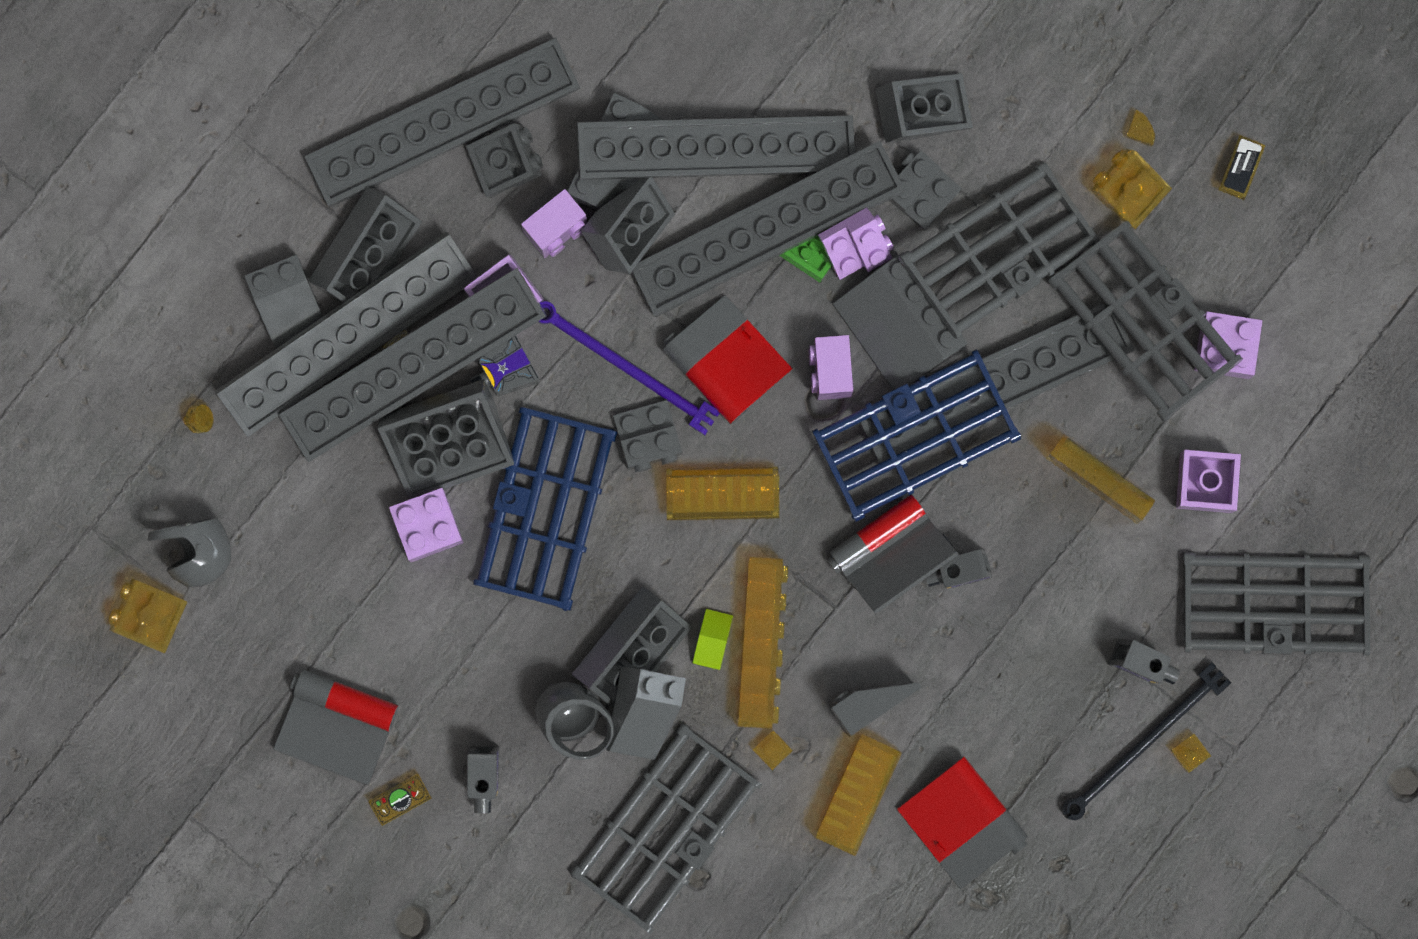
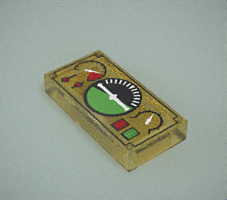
(400, 799)

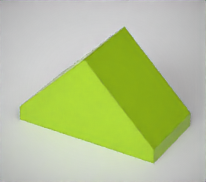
(712, 639)

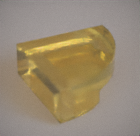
(1141, 129)

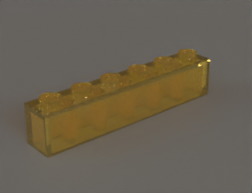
(761, 643)

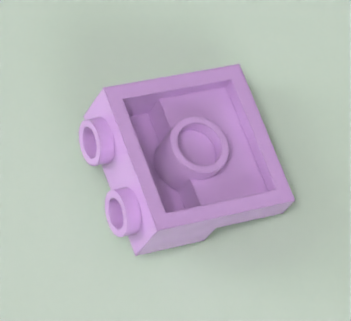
(856, 244)

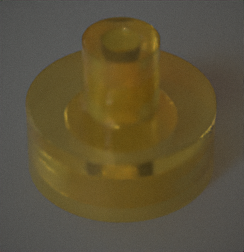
(199, 419)

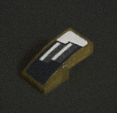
(1241, 167)

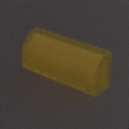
(1100, 479)
(722, 493)
(858, 795)

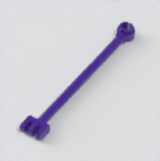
(698, 414)

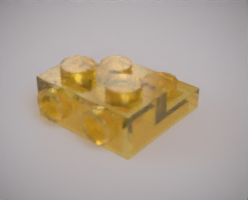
(1130, 187)
(146, 615)

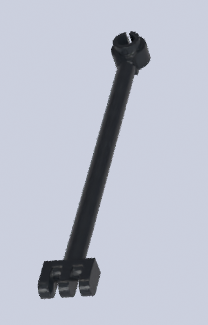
(1209, 684)

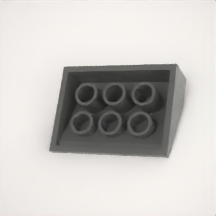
(897, 325)
(446, 439)

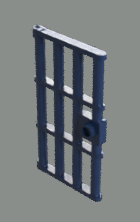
(907, 415)
(524, 502)

